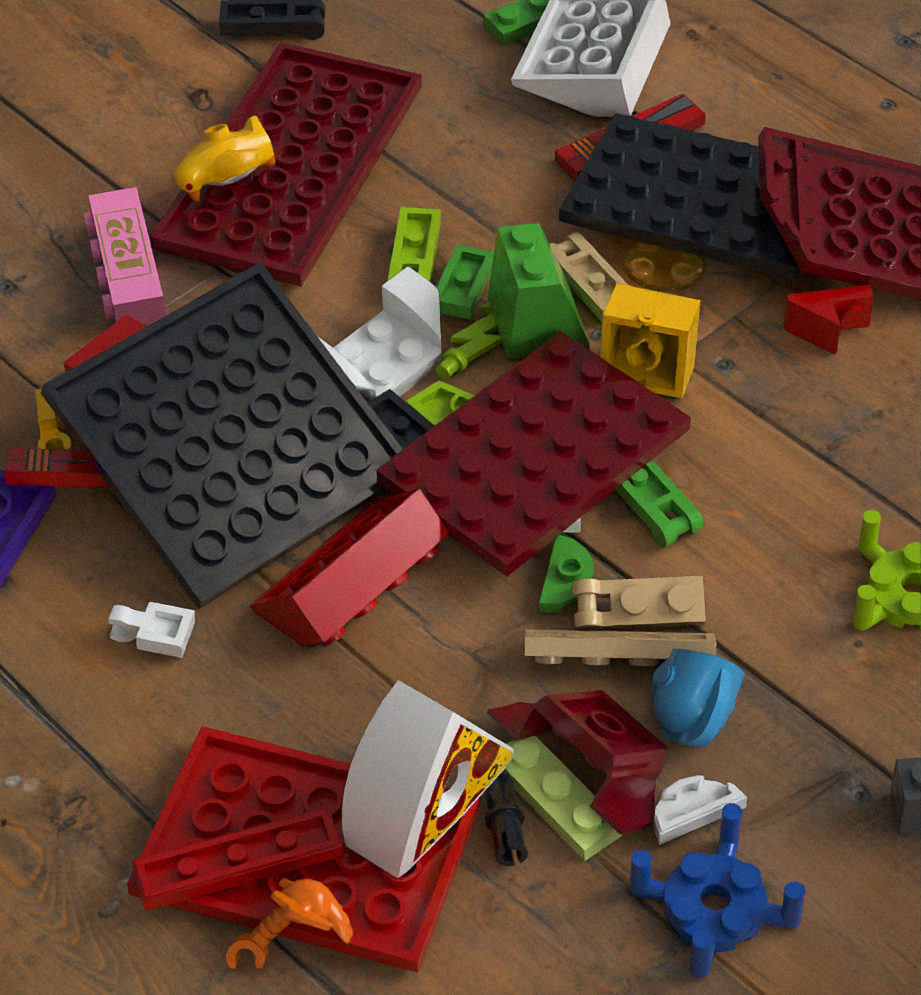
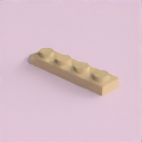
(600, 646)

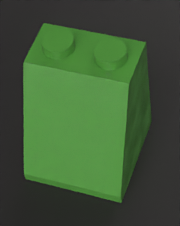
(530, 292)

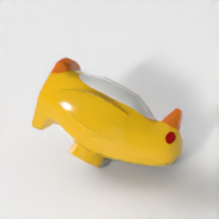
(224, 157)

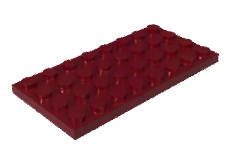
(326, 134)

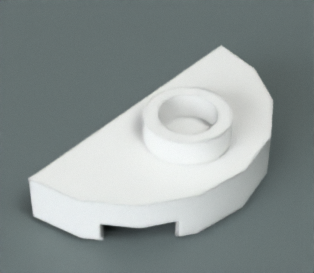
(691, 805)

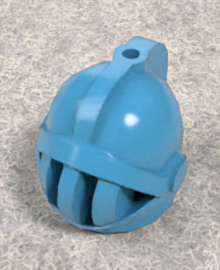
(694, 696)

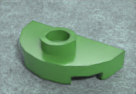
(567, 563)

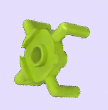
(891, 571)

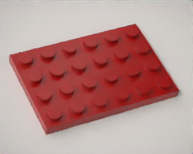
(248, 783)

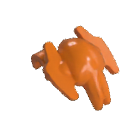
(300, 901)

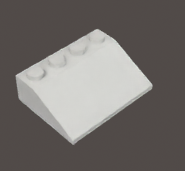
(593, 53)

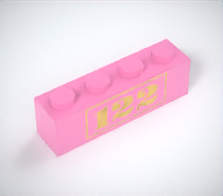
(125, 256)

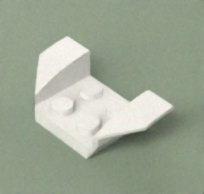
(398, 343)

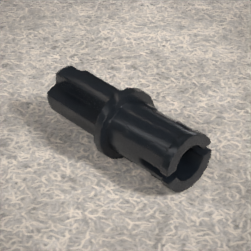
(505, 821)

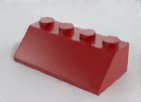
(353, 569)

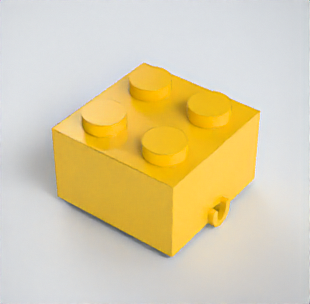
(651, 337)

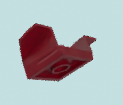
(610, 743)

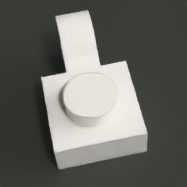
(158, 630)

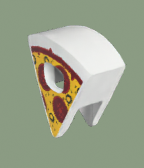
(399, 775)

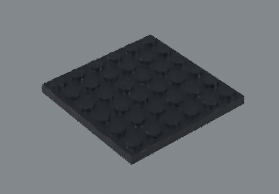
(226, 432)

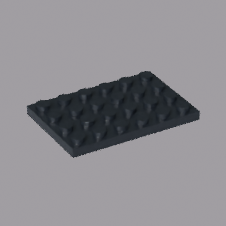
(678, 194)

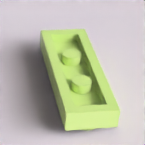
(558, 797)

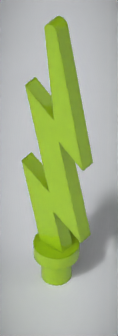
(476, 340)

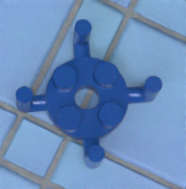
(716, 875)

